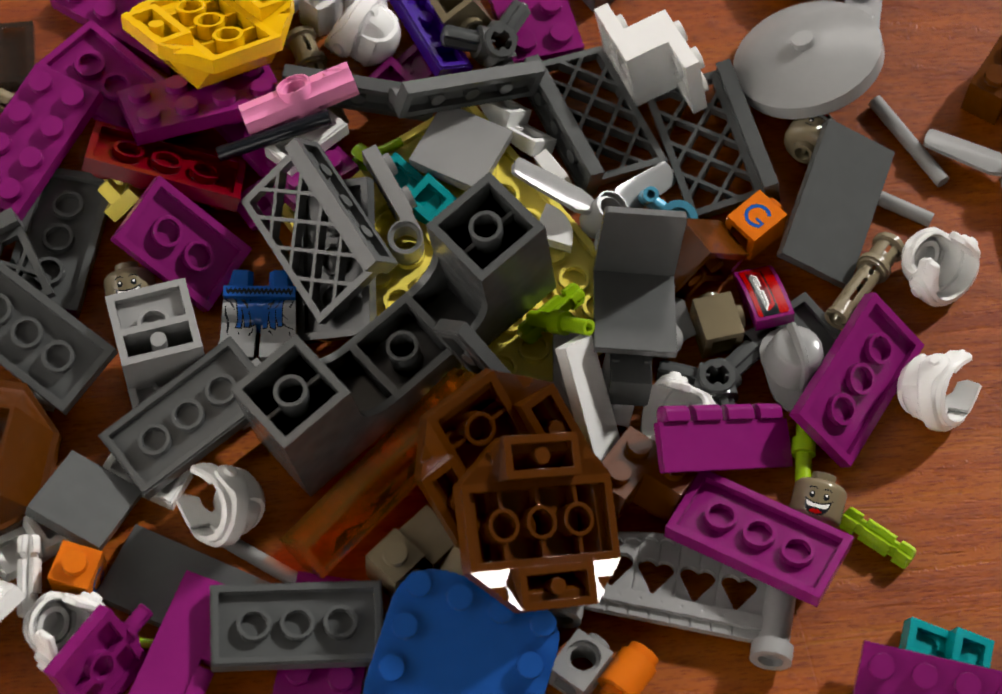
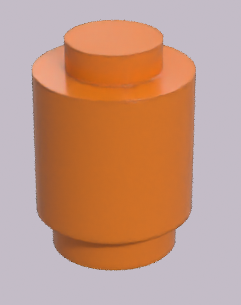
(629, 670)

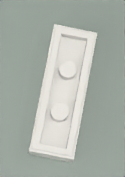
(588, 394)

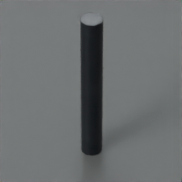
(273, 135)

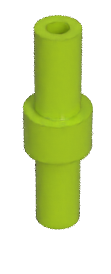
(560, 322)
(803, 450)

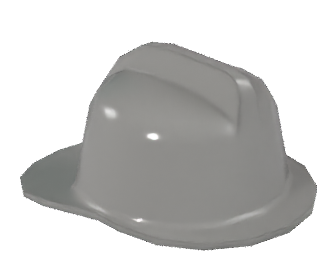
(790, 361)

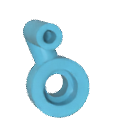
(650, 199)

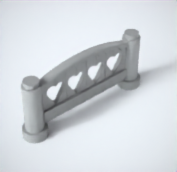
(762, 620)

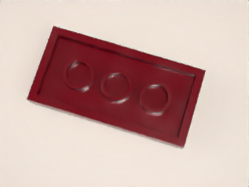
(189, 169)

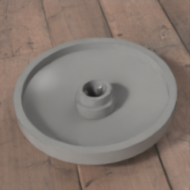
(809, 59)

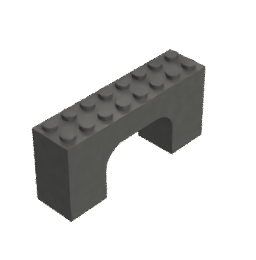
(326, 411)

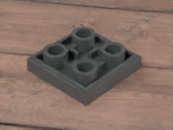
(84, 502)

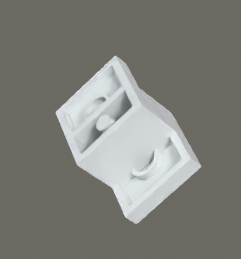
(653, 57)

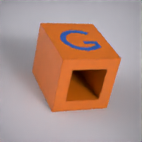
(757, 223)
(77, 569)

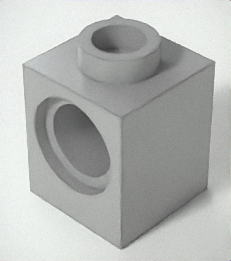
(572, 680)

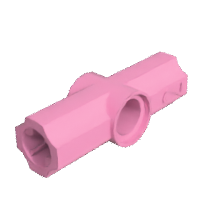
(299, 97)

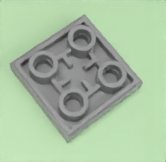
(460, 148)

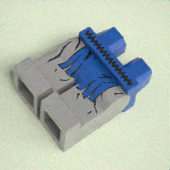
(259, 310)

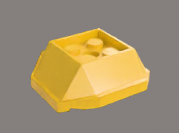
(211, 37)

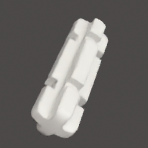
(29, 570)

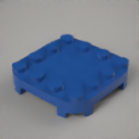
(459, 640)

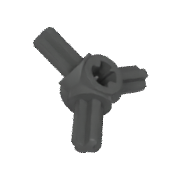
(498, 32)
(717, 376)

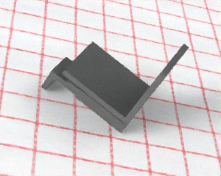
(636, 295)

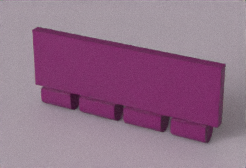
(722, 437)
(180, 643)

